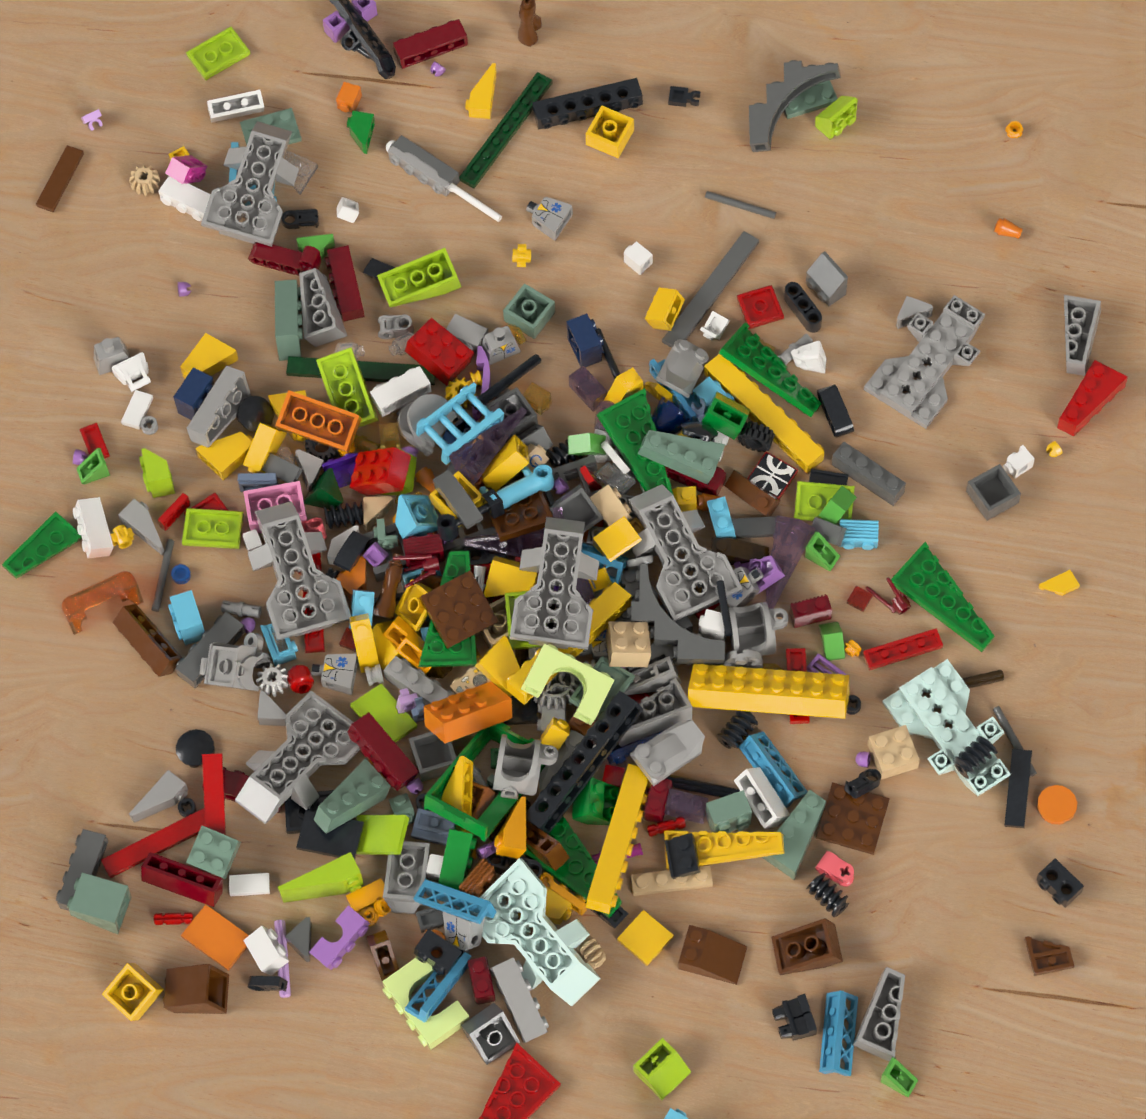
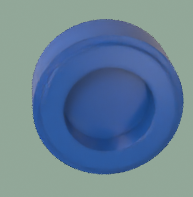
(181, 574)

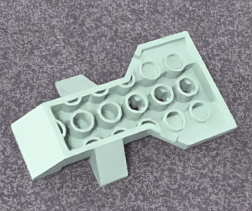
(951, 695)
(548, 950)

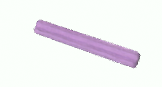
(280, 929)

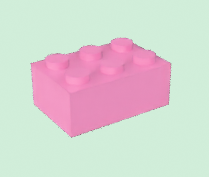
(271, 496)

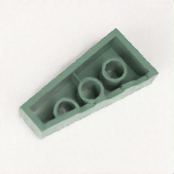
(288, 319)
(682, 454)
(352, 797)
(797, 834)

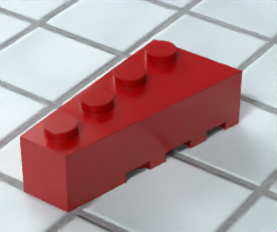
(1092, 394)

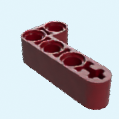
(285, 259)

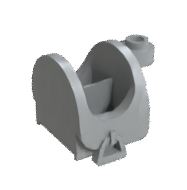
(414, 411)
(755, 627)
(233, 664)
(520, 766)

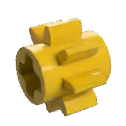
(521, 255)
(122, 536)

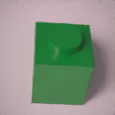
(361, 129)

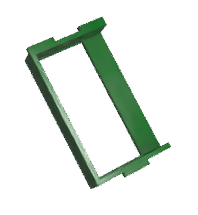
(497, 809)

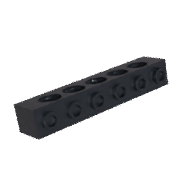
(579, 100)

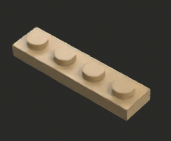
(662, 882)

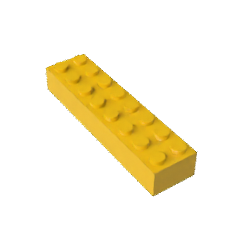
(769, 690)

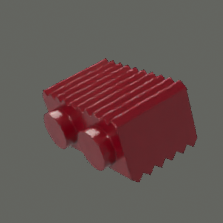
(423, 545)
(810, 611)
(655, 805)
(481, 980)

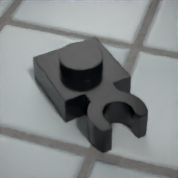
(680, 96)

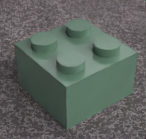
(529, 311)
(729, 813)
(213, 852)

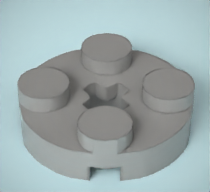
(747, 659)

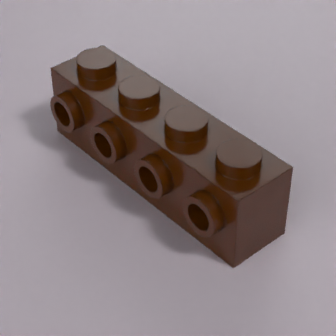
(147, 640)

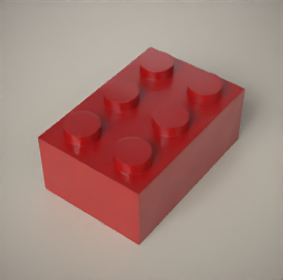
(439, 351)
(380, 471)

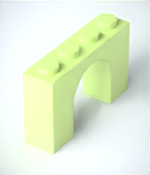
(594, 683)
(439, 1026)

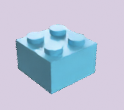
(186, 617)

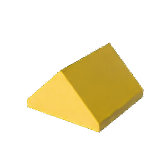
(616, 539)
(410, 606)
(384, 647)

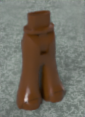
(529, 23)
(386, 602)

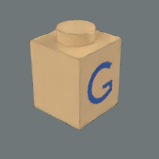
(536, 456)

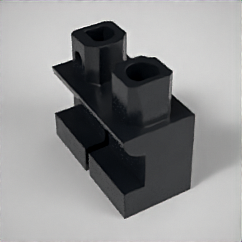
(798, 1018)

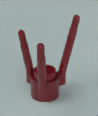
(429, 563)
(900, 602)

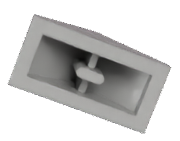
(909, 310)
(311, 467)
(269, 712)

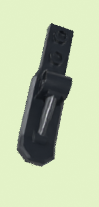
(364, 39)

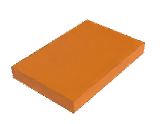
(216, 937)

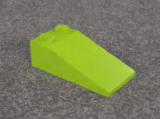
(420, 279)
(346, 385)
(327, 880)

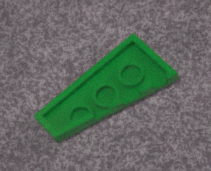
(42, 545)

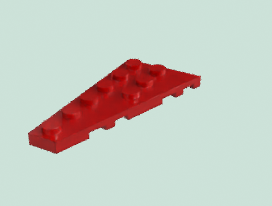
(520, 1088)

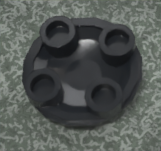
(254, 411)
(699, 429)
(192, 746)

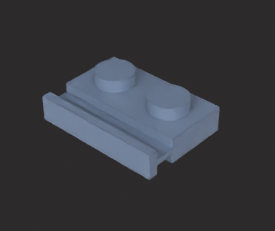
(252, 481)
(431, 827)

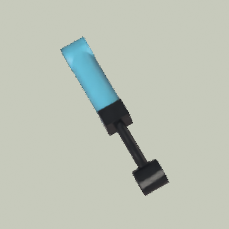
(496, 502)

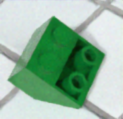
(726, 415)
(595, 803)

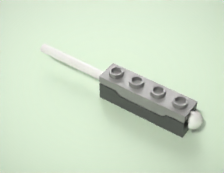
(431, 171)

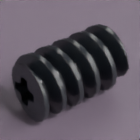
(560, 455)
(344, 515)
(736, 729)
(972, 755)
(828, 895)

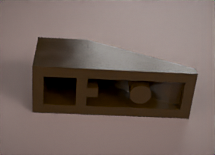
(738, 550)

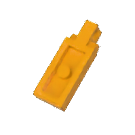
(577, 902)

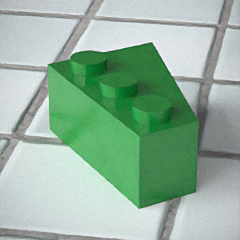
(457, 857)

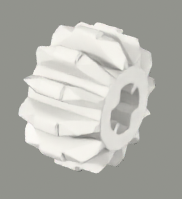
(272, 673)

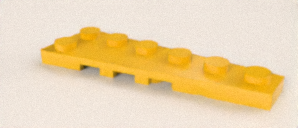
(728, 847)

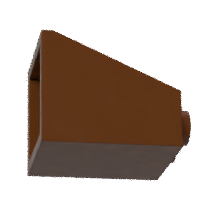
(196, 990)

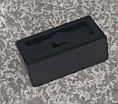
(376, 268)

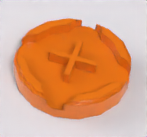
(1057, 804)

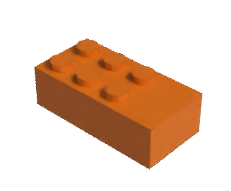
(318, 421)
(467, 712)

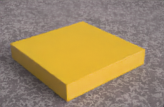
(645, 938)

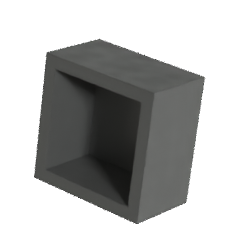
(993, 492)
(578, 507)
(431, 755)

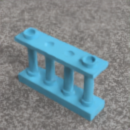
(477, 428)

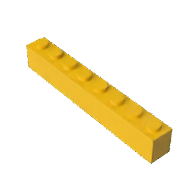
(788, 435)
(606, 608)
(618, 841)

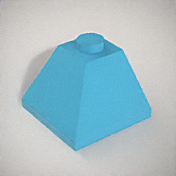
(415, 516)

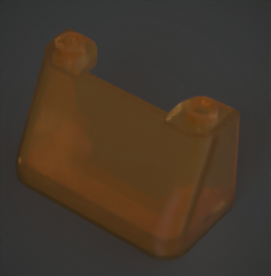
(119, 584)

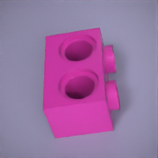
(186, 169)

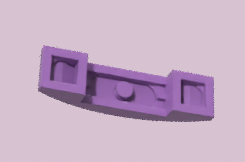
(482, 365)

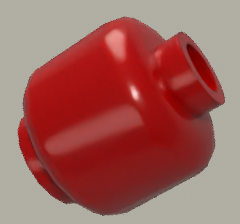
(300, 679)

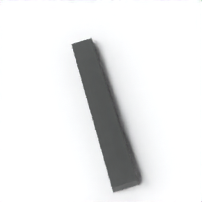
(711, 289)

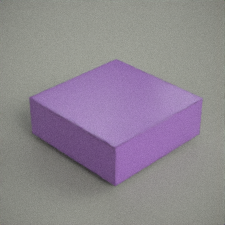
(375, 554)

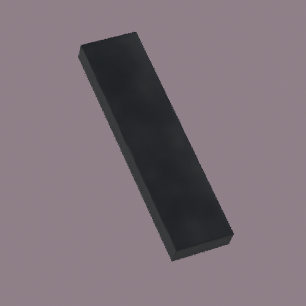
(1018, 788)

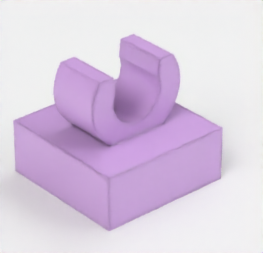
(92, 117)
(405, 701)

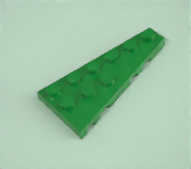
(767, 368)
(627, 426)
(937, 593)
(434, 650)
(578, 869)

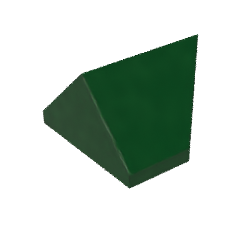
(325, 492)

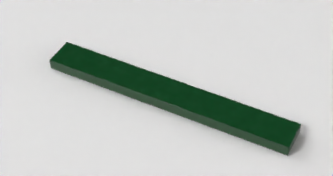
(505, 130)
(370, 370)

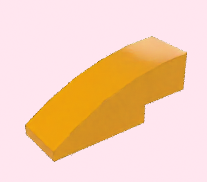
(408, 642)

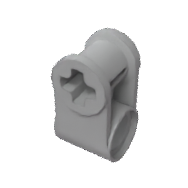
(394, 326)

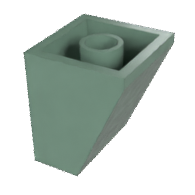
(99, 902)

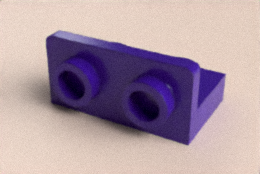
(342, 468)

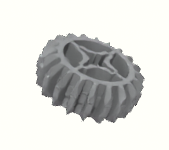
(558, 687)

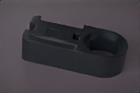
(303, 218)
(862, 784)
(267, 983)

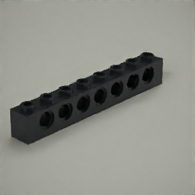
(592, 757)

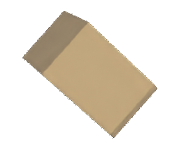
(375, 509)

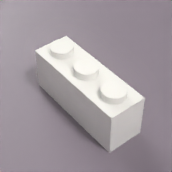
(235, 106)
(184, 197)
(400, 391)
(93, 528)
(762, 798)

